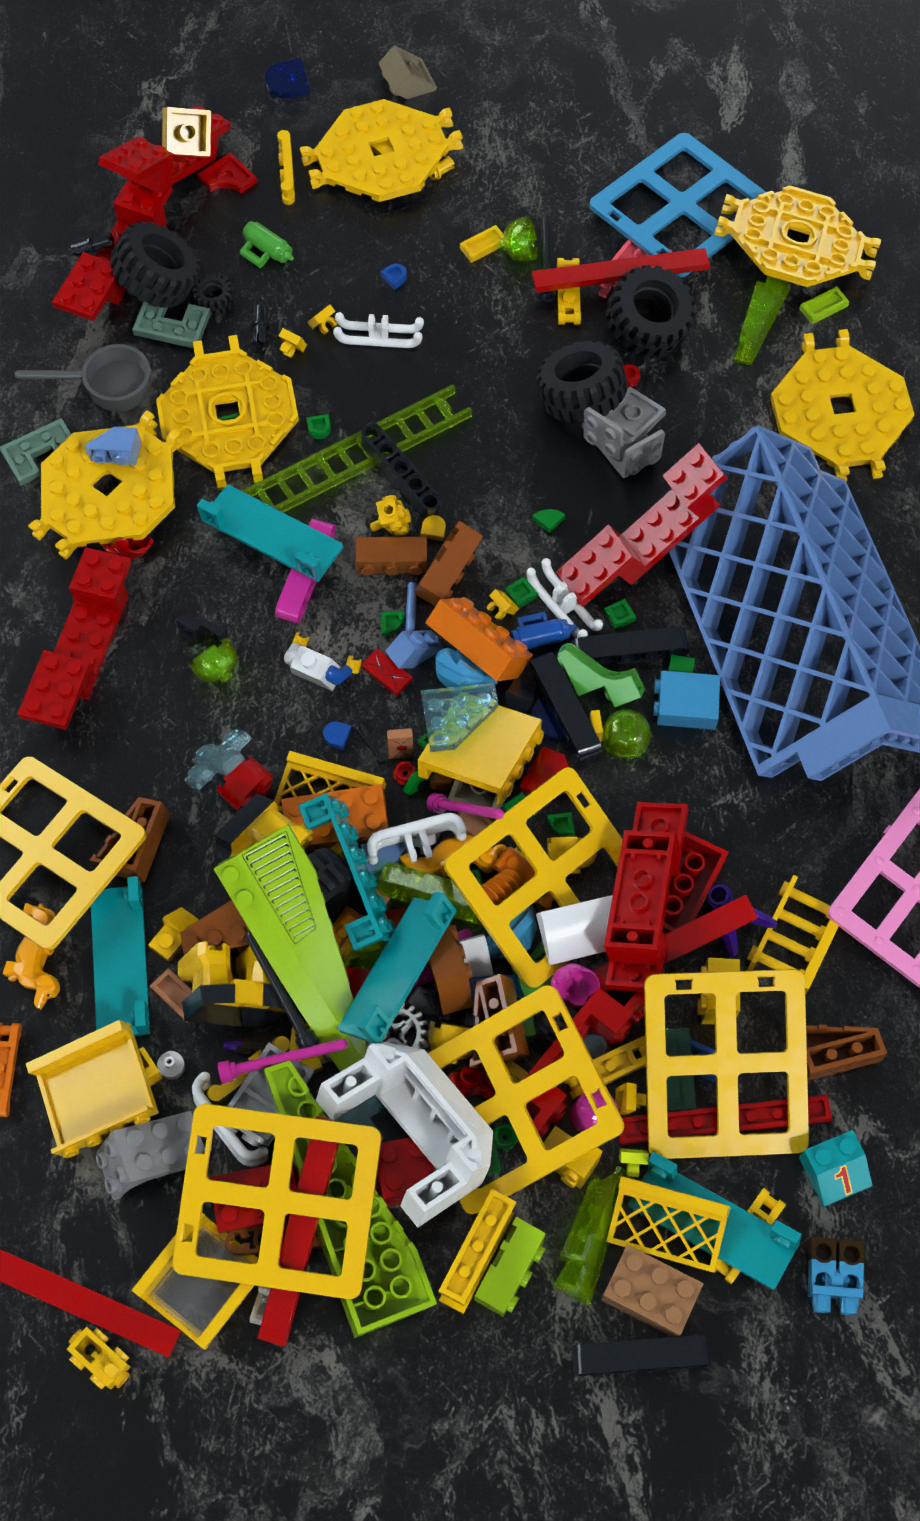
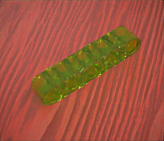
(408, 883)

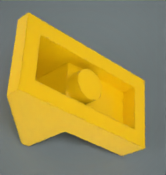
(168, 939)

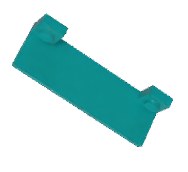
(271, 532)
(374, 925)
(120, 957)
(397, 968)
(747, 1242)

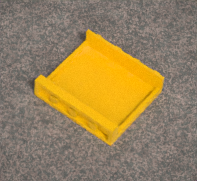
(490, 755)
(94, 1087)

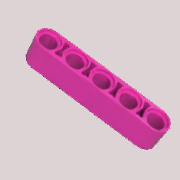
(298, 586)

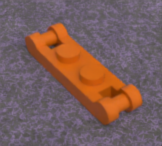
(8, 1057)

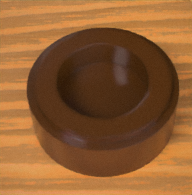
(440, 782)

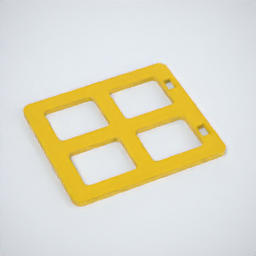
(40, 851)
(549, 874)
(726, 1065)
(512, 1097)
(278, 1201)

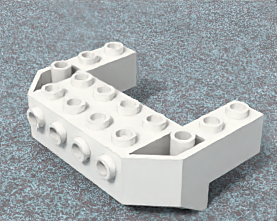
(429, 1112)

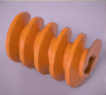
(502, 885)

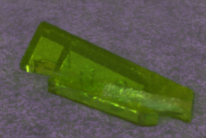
(761, 314)
(587, 1238)

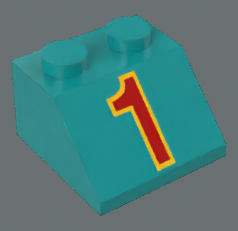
(837, 1168)

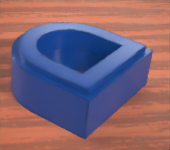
(394, 275)
(336, 734)

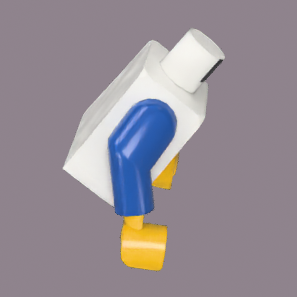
(318, 667)

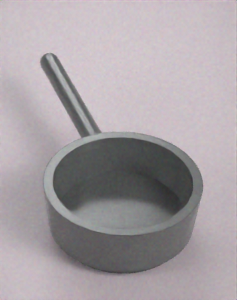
(113, 376)

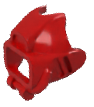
(129, 547)

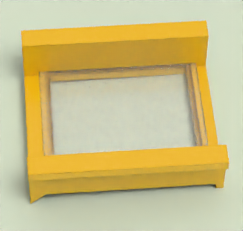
(190, 1302)

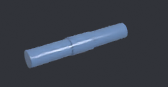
(411, 607)

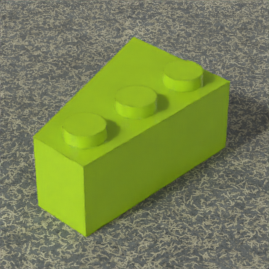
(511, 1267)

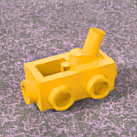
(392, 516)
(107, 1365)

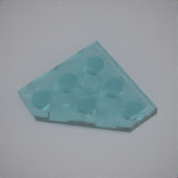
(456, 712)

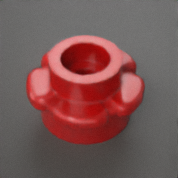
(400, 769)

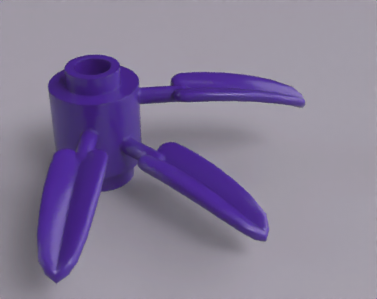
(722, 891)

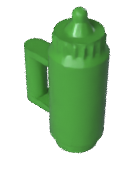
(265, 241)

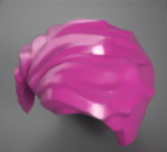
(575, 983)
(582, 1114)

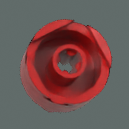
(245, 782)

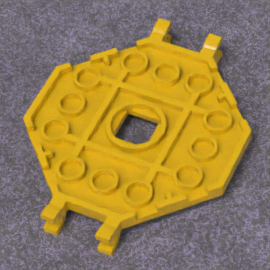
(349, 161)
(832, 244)
(226, 377)
(844, 439)
(88, 516)

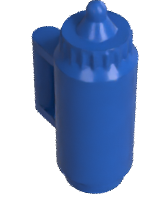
(538, 631)

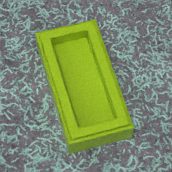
(824, 305)

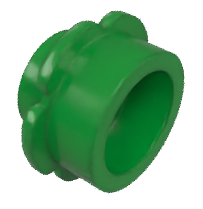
(502, 1130)

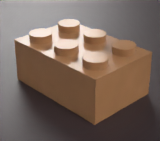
(652, 1292)

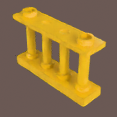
(812, 955)
(477, 1251)

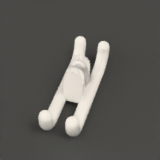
(378, 332)
(562, 600)
(414, 830)
(243, 1155)

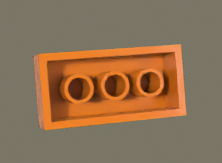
(479, 638)
(366, 811)

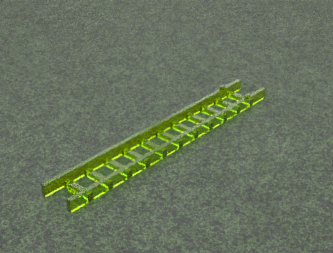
(339, 448)

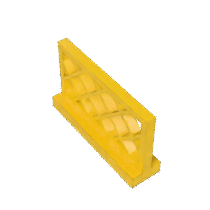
(324, 770)
(676, 1200)

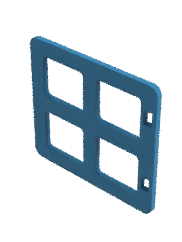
(678, 202)

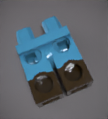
(835, 1273)

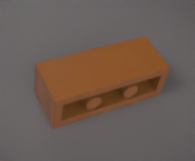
(391, 555)

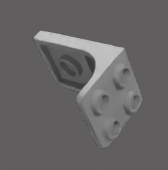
(624, 425)
(639, 455)
(256, 1095)
(145, 1152)

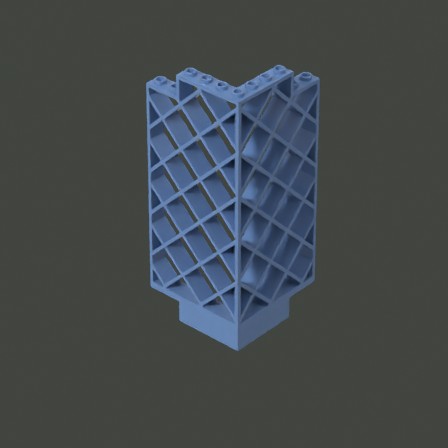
(854, 603)

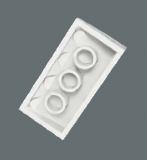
(574, 929)

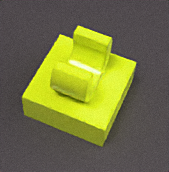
(633, 1158)

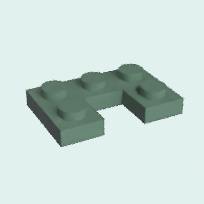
(154, 326)
(20, 452)

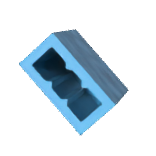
(687, 700)

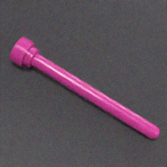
(439, 804)
(231, 1070)

